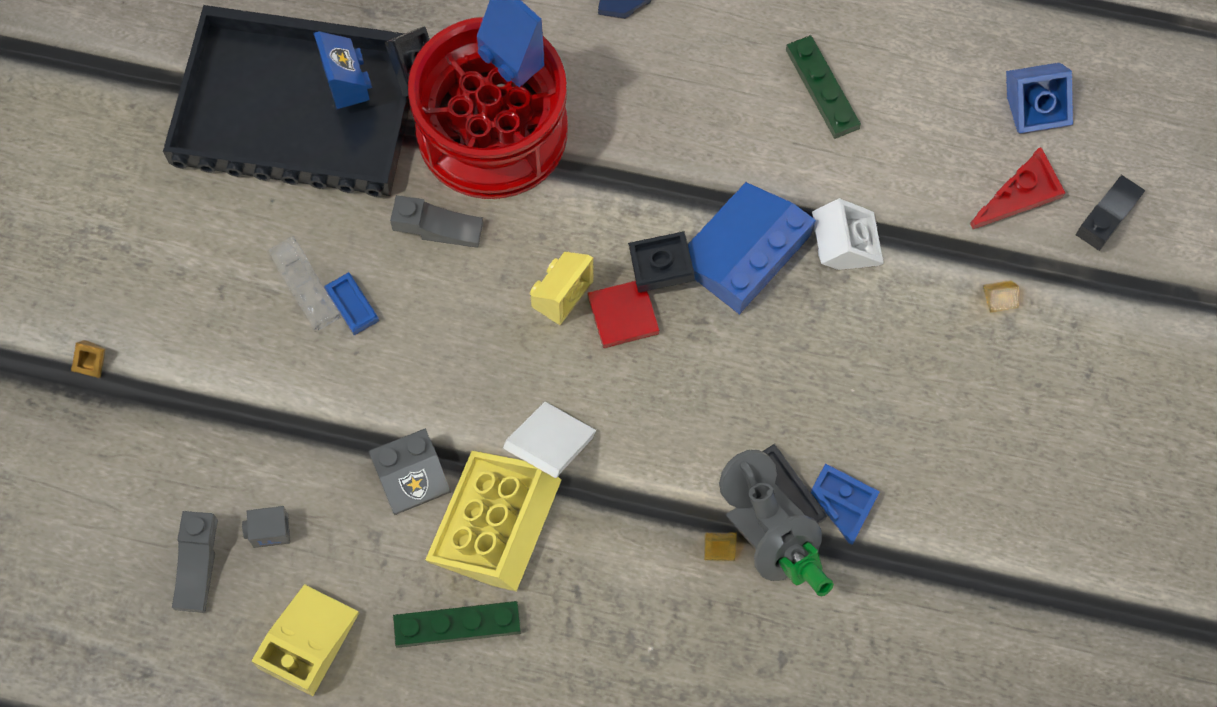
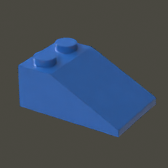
(512, 40)

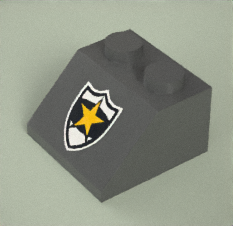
(409, 471)

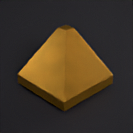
(88, 358)

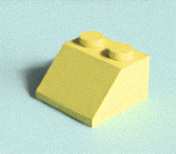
(562, 286)

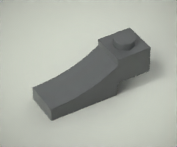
(435, 223)
(195, 561)

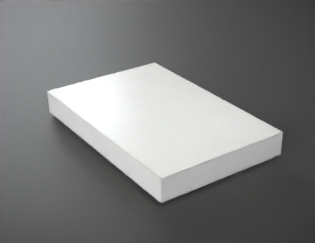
(549, 439)

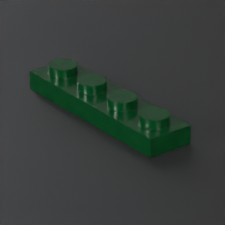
(823, 87)
(456, 624)

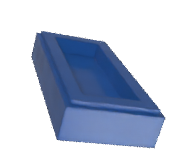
(351, 303)

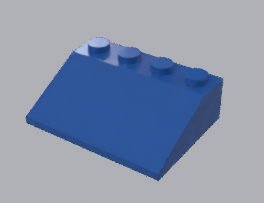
(747, 244)

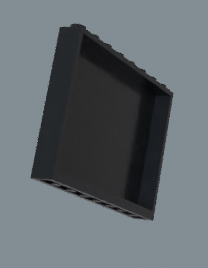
(265, 109)

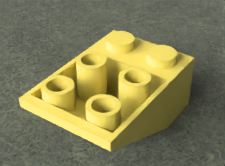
(305, 639)

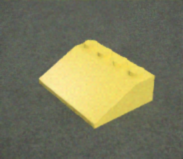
(494, 520)

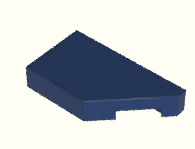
(620, 8)

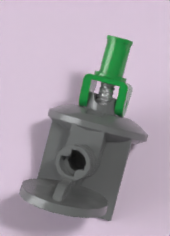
(772, 523)

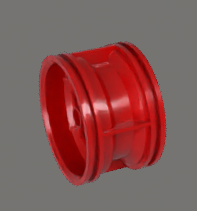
(498, 160)

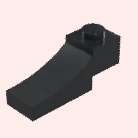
(1110, 212)

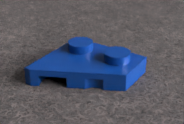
(844, 500)

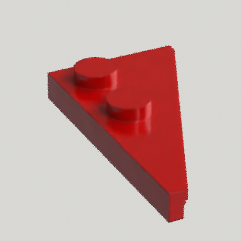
(1029, 188)

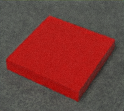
(622, 314)

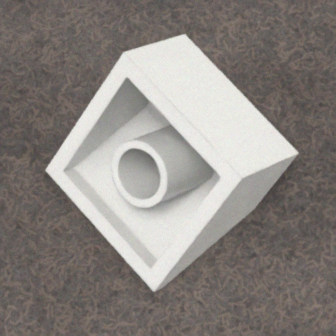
(847, 236)

